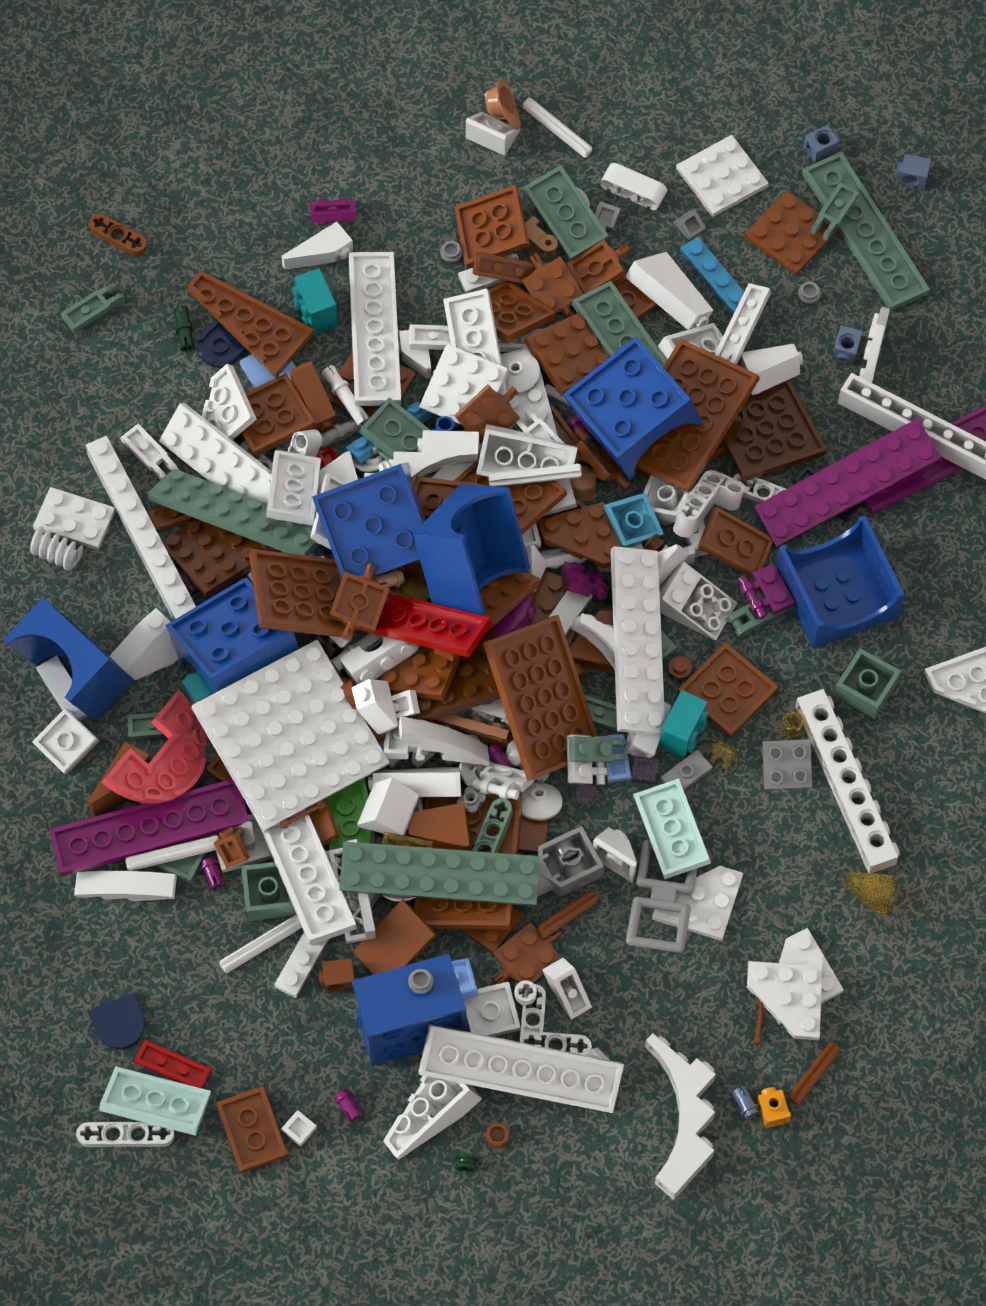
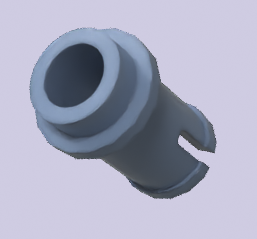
(748, 1107)

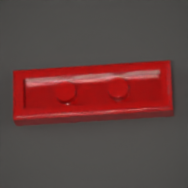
(172, 1065)

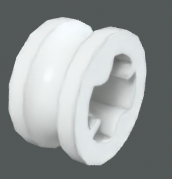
(531, 997)

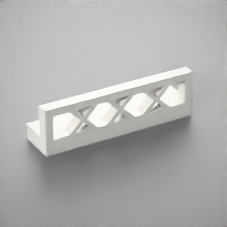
(361, 898)

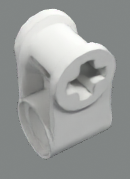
(306, 443)

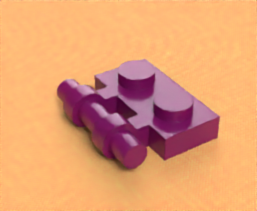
(333, 210)
(584, 583)
(772, 589)

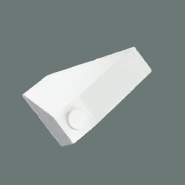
(513, 450)
(146, 647)
(430, 1111)

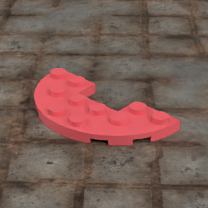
(173, 767)

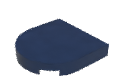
(219, 346)
(118, 1022)

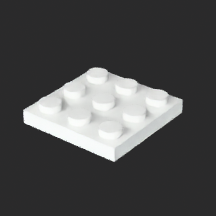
(722, 176)
(458, 380)

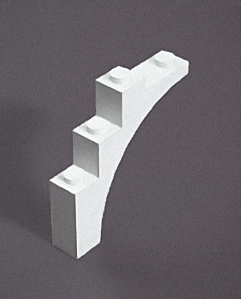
(439, 450)
(603, 638)
(689, 1083)

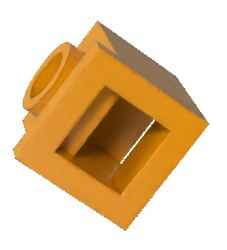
(773, 1115)

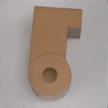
(539, 241)

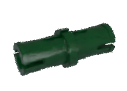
(184, 328)

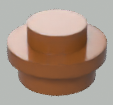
(680, 667)

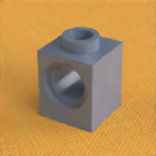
(820, 151)
(913, 171)
(848, 337)

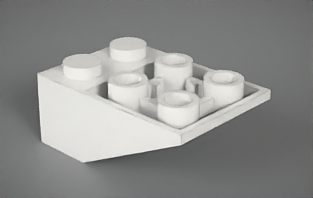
(695, 601)

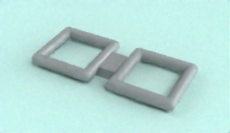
(662, 898)

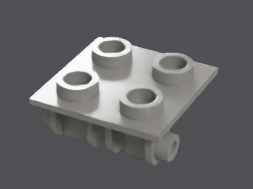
(787, 764)

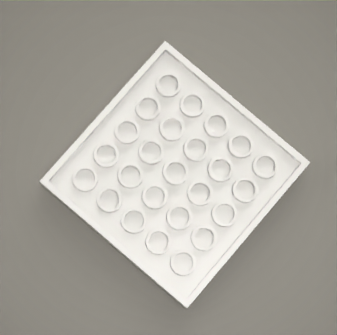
(289, 735)

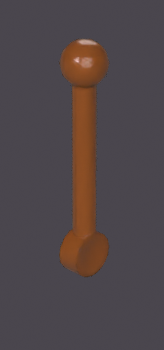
(320, 806)
(759, 1023)

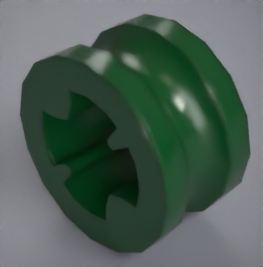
(466, 1162)

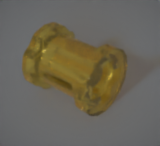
(795, 730)

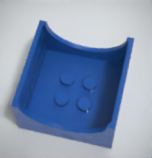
(630, 404)
(372, 521)
(469, 545)
(841, 585)
(225, 638)
(96, 676)
(397, 1019)

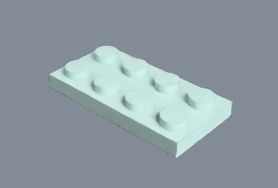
(671, 828)
(155, 1100)

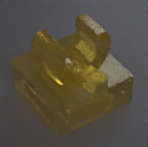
(724, 751)

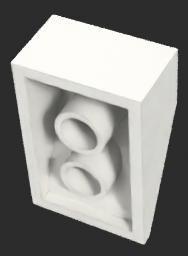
(705, 337)

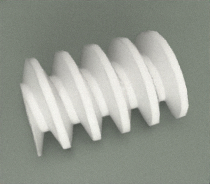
(54, 550)

